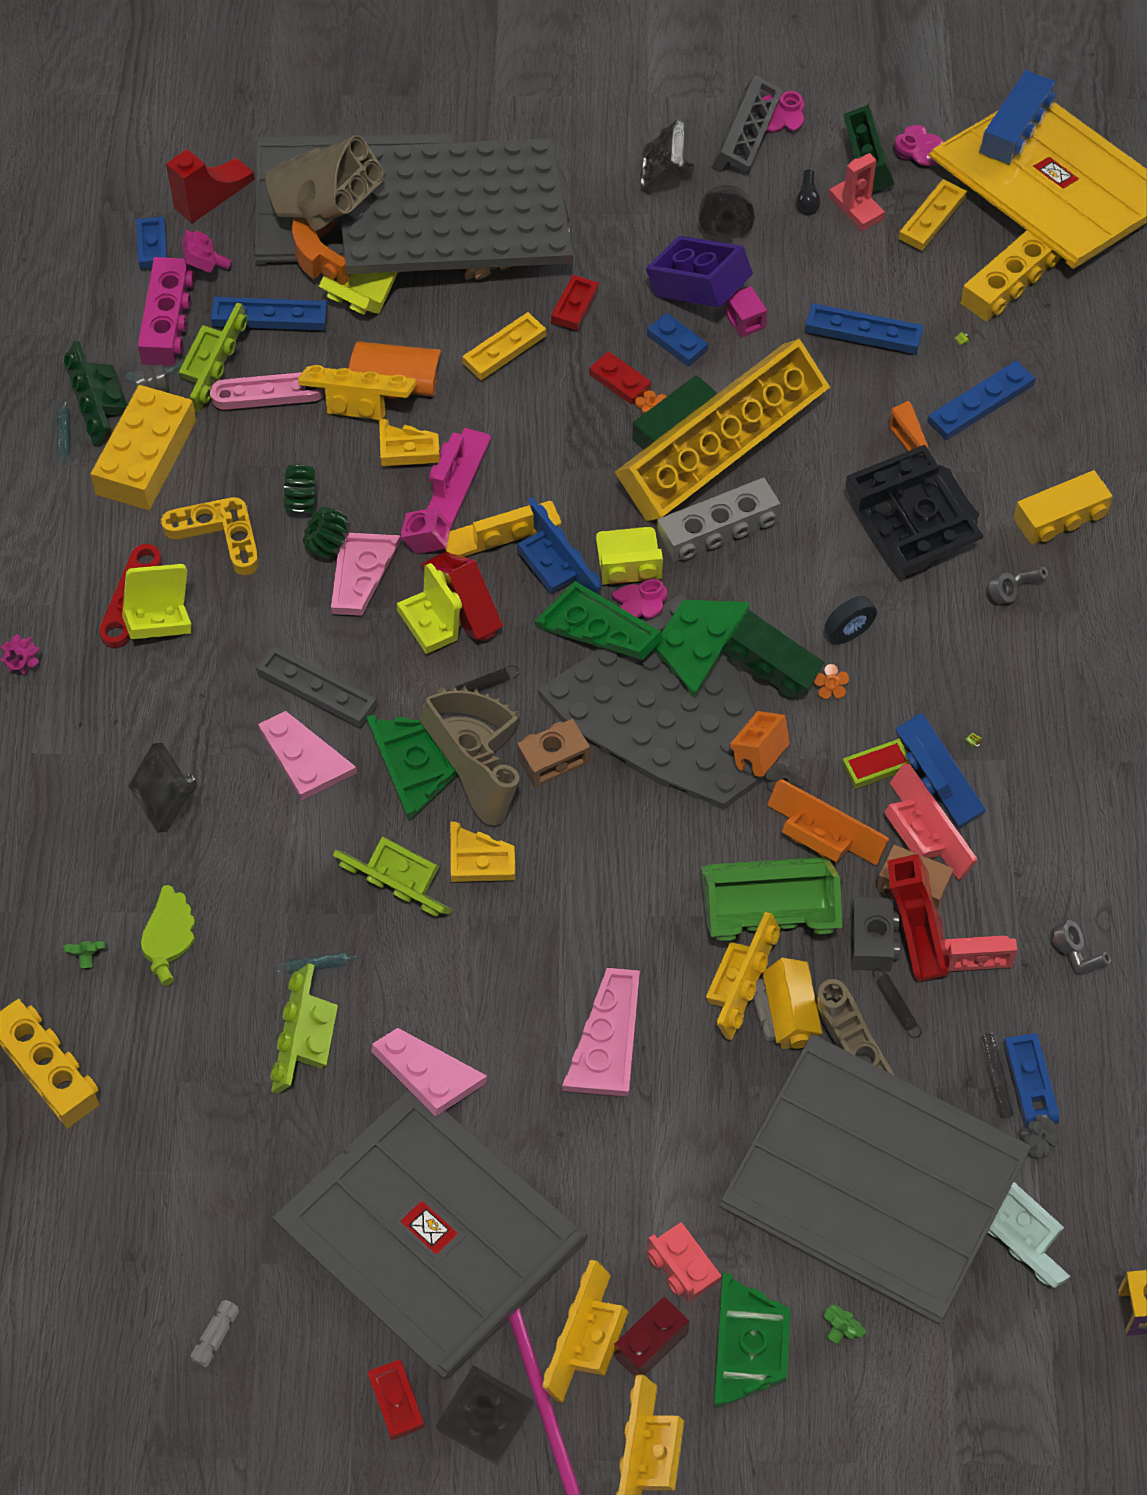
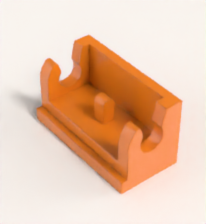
(761, 742)

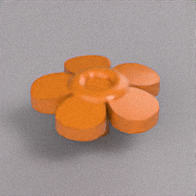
(649, 400)
(831, 682)

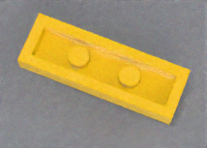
(932, 215)
(504, 346)

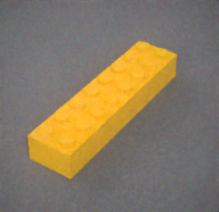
(722, 430)

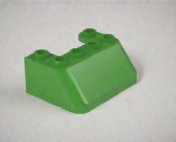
(788, 888)

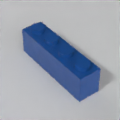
(1018, 117)

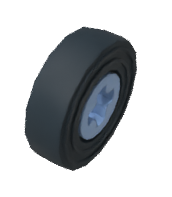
(850, 619)

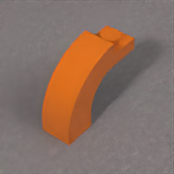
(314, 255)

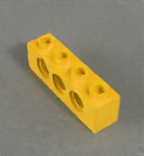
(1007, 276)
(67, 1103)

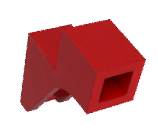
(919, 916)

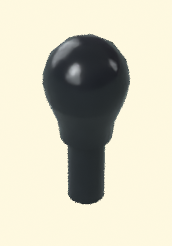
(808, 197)

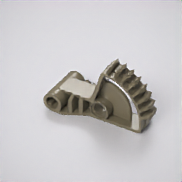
(472, 747)
(845, 1023)

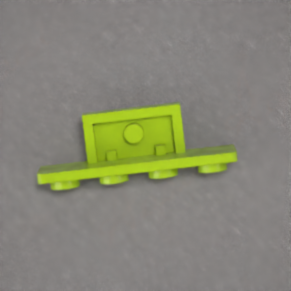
(208, 354)
(400, 869)
(305, 1031)

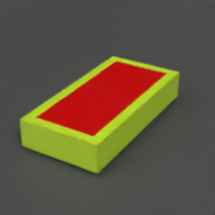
(875, 763)

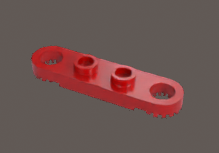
(113, 615)

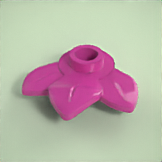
(787, 112)
(917, 144)
(643, 598)

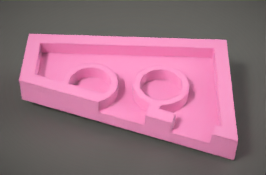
(360, 570)
(304, 756)
(426, 1071)

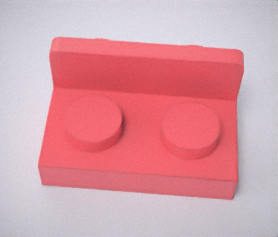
(980, 953)
(683, 1262)

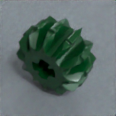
(299, 488)
(326, 532)

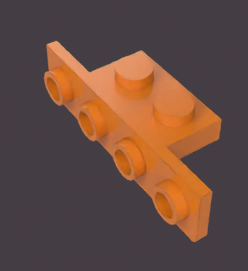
(825, 827)

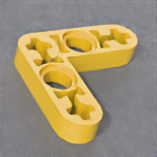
(221, 521)

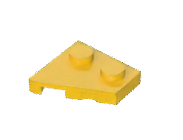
(407, 445)
(479, 857)

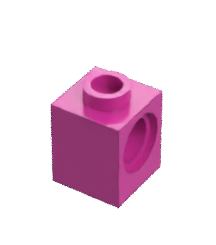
(746, 312)
(425, 530)

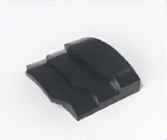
(913, 510)

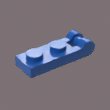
(1030, 1077)

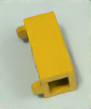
(791, 1002)

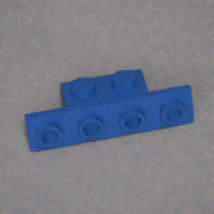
(552, 555)
(940, 770)

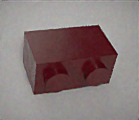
(651, 1338)

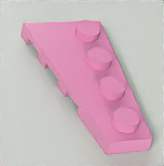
(606, 1047)

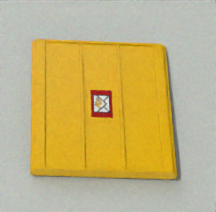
(1063, 188)

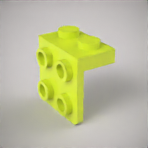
(363, 291)
(629, 555)
(155, 601)
(432, 613)

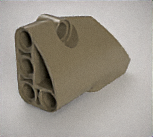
(324, 181)

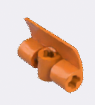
(398, 360)

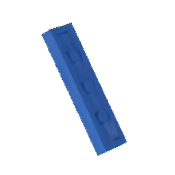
(273, 313)
(864, 328)
(981, 400)

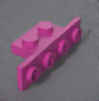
(456, 470)

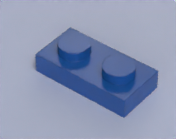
(151, 240)
(677, 339)

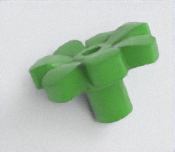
(84, 951)
(842, 1324)

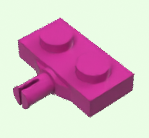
(199, 252)

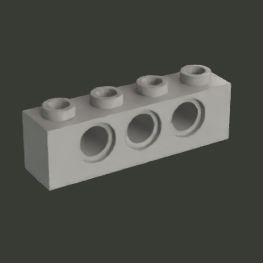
(703, 519)

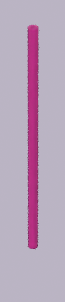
(544, 1404)

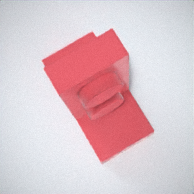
(855, 193)

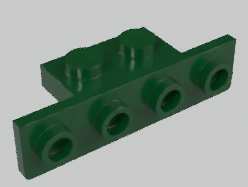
(96, 391)

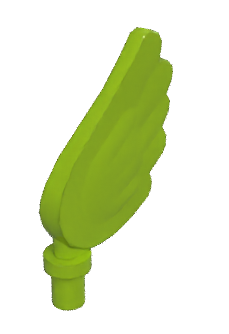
(167, 933)

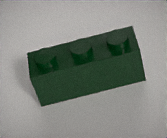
(867, 139)
(671, 411)
(772, 655)

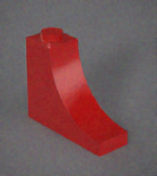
(202, 188)
(464, 577)

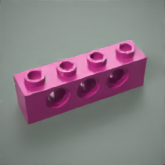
(165, 311)

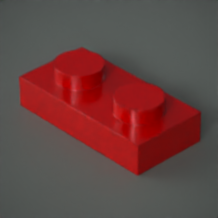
(574, 302)
(619, 377)
(395, 1399)

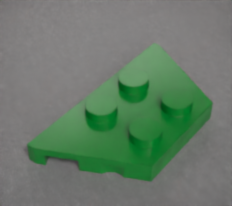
(696, 638)
(412, 761)
(750, 1343)

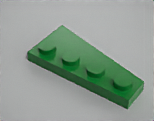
(596, 621)

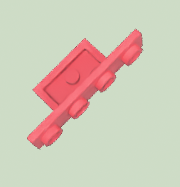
(925, 824)

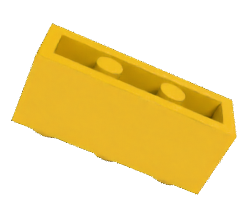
(1063, 507)

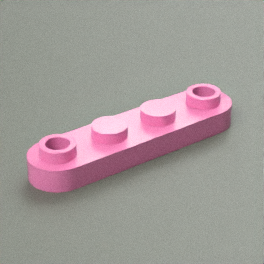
(262, 391)

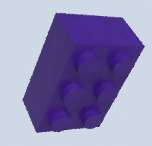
(699, 271)

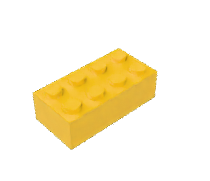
(143, 447)

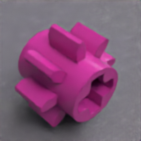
(20, 654)

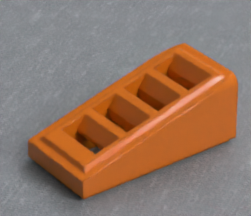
(906, 427)

